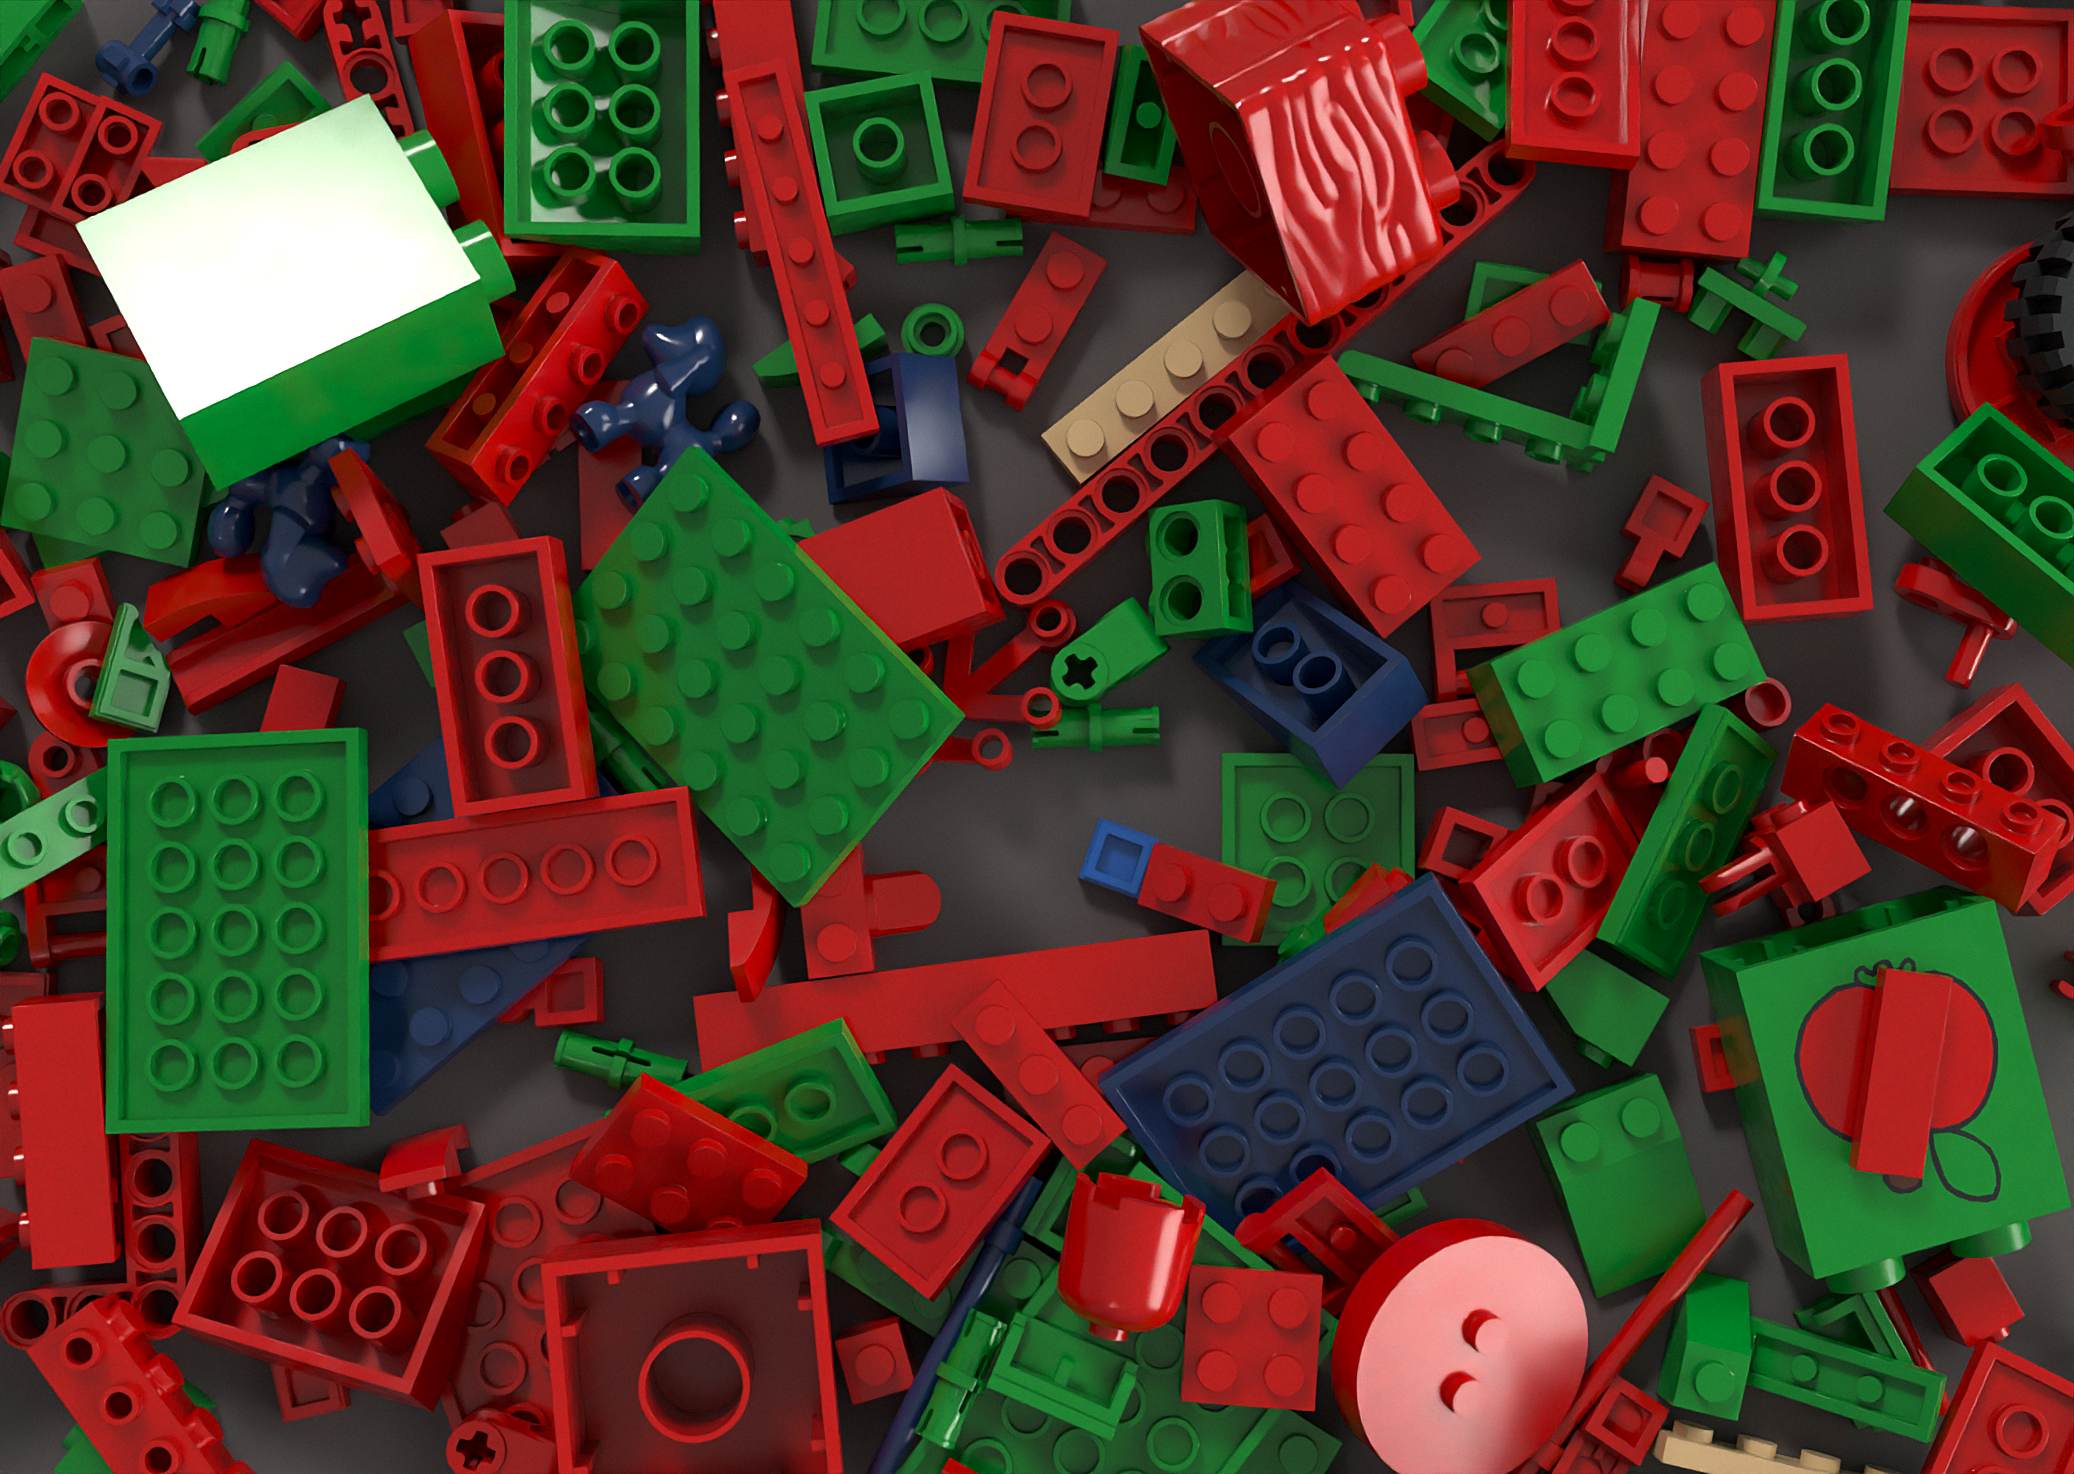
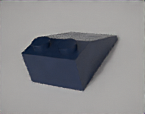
(1315, 681)

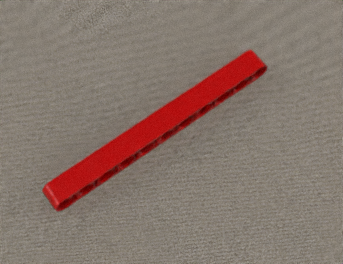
(1232, 388)

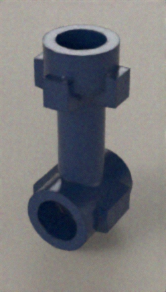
(129, 67)

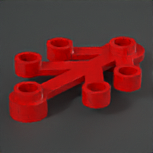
(973, 690)

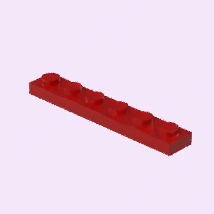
(801, 253)

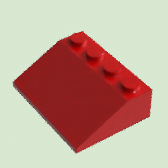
(336, 1275)

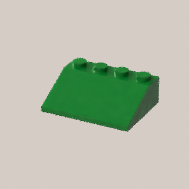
(603, 124)

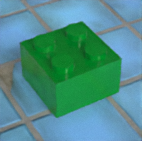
(880, 152)

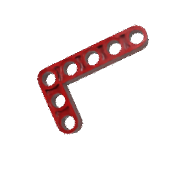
(146, 1266)

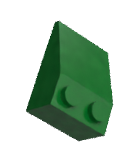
(1620, 1179)

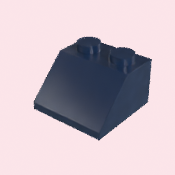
(919, 434)

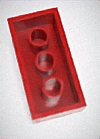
(1698, 132)
(1787, 489)
(1346, 495)
(508, 675)

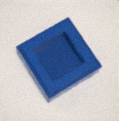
(1117, 858)

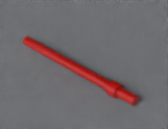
(1642, 1324)

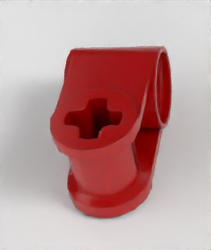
(513, 1444)

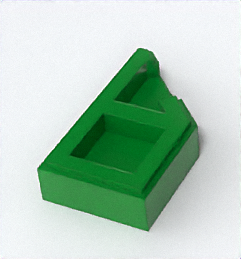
(132, 677)

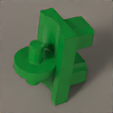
(1770, 323)

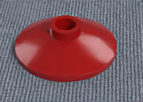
(51, 679)

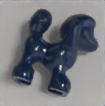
(653, 406)
(298, 552)

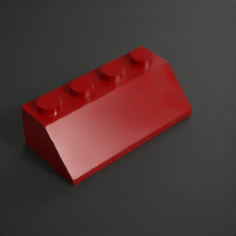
(462, 98)

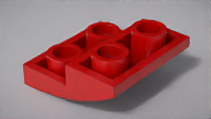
(76, 152)

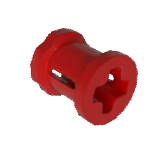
(1656, 282)

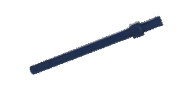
(1000, 1241)

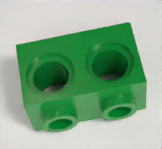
(1214, 567)

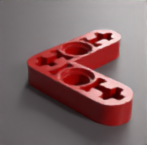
(340, 41)

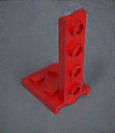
(375, 583)

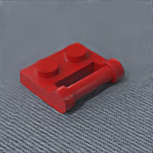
(1485, 619)
(67, 891)
(1329, 1225)

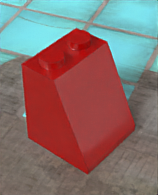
(913, 569)

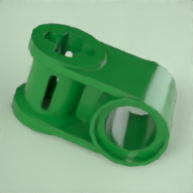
(1114, 648)

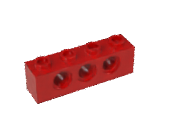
(1924, 806)

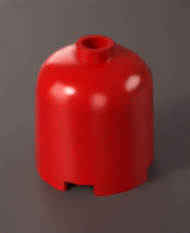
(1126, 1254)

